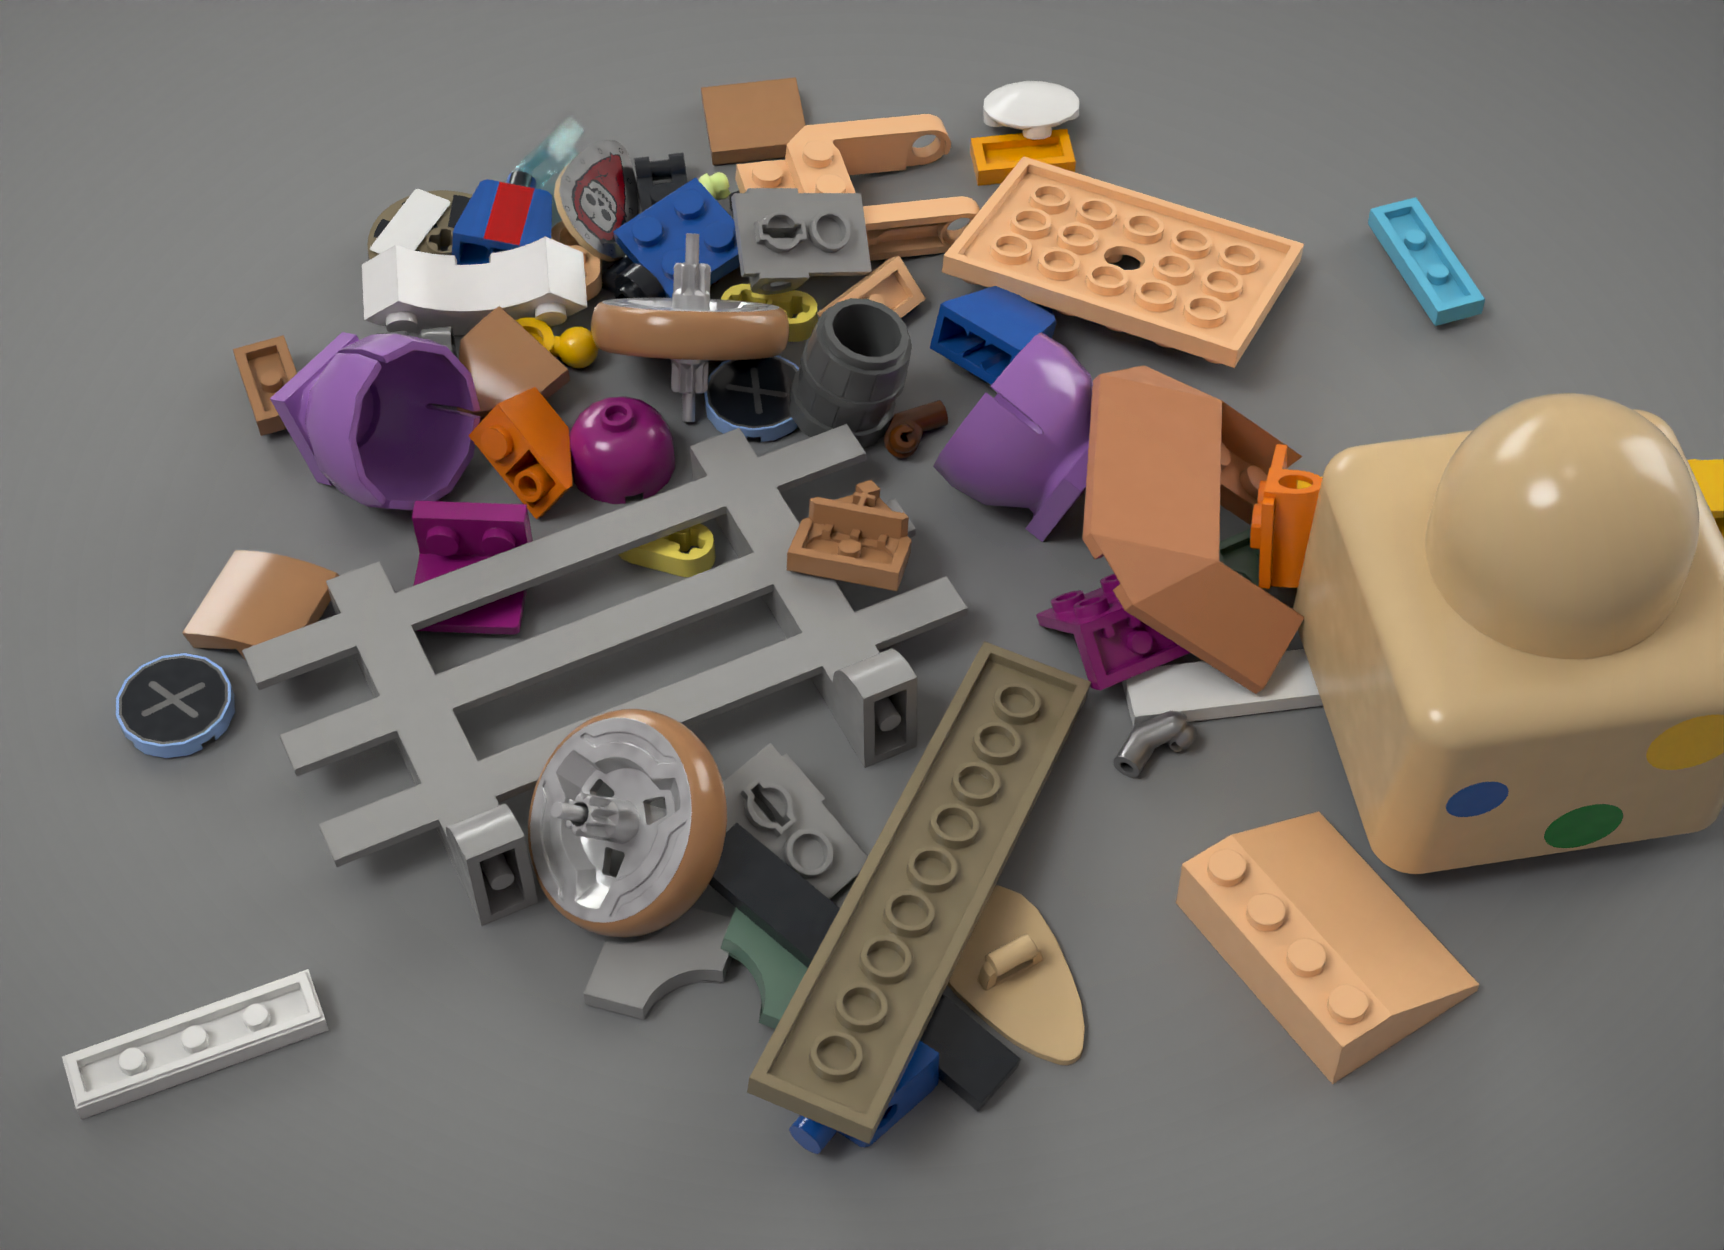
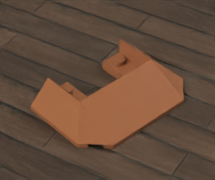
(1152, 508)

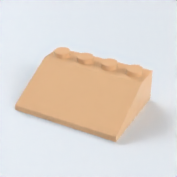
(1320, 940)

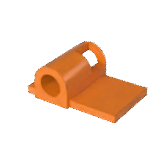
(1283, 522)

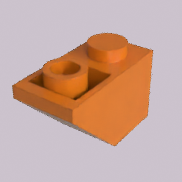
(528, 449)

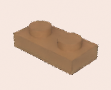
(264, 371)

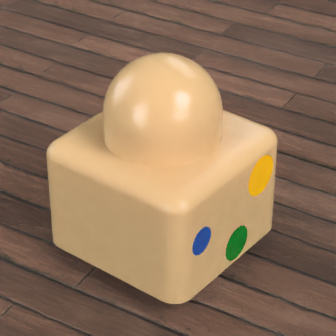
(1520, 635)

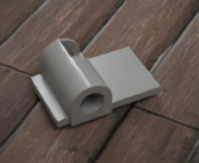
(798, 236)
(788, 817)

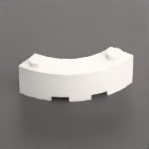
(430, 290)

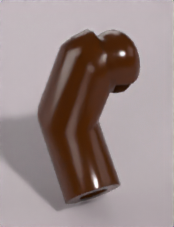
(908, 427)

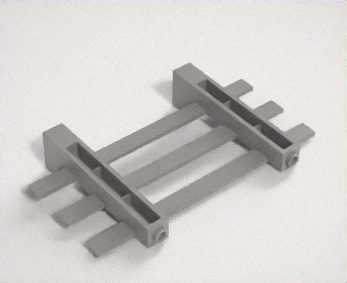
(458, 795)

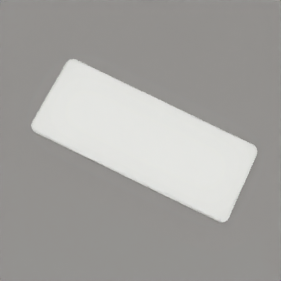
(411, 222)

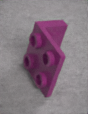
(463, 534)
(1108, 637)

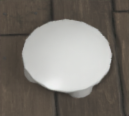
(1031, 107)

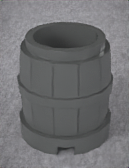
(851, 371)

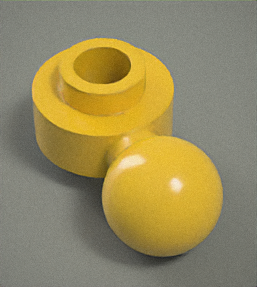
(573, 346)

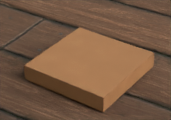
(751, 119)

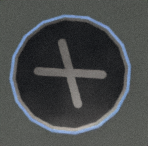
(752, 397)
(175, 705)

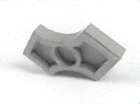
(638, 974)

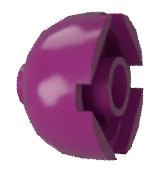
(621, 450)

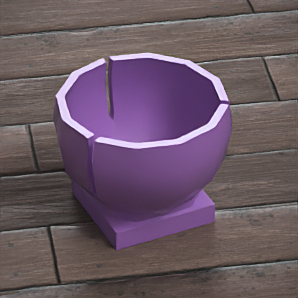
(370, 420)
(1028, 439)

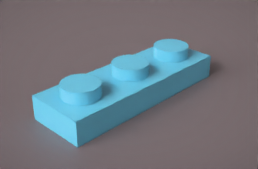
(1426, 261)

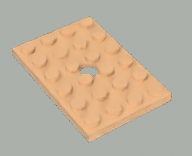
(1198, 280)

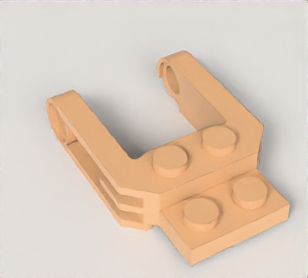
(826, 155)

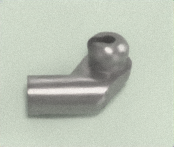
(1150, 734)

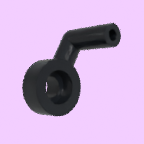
(631, 280)

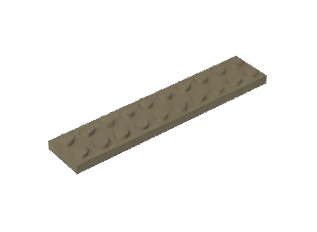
(919, 895)

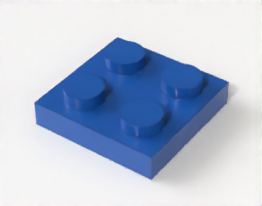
(659, 234)

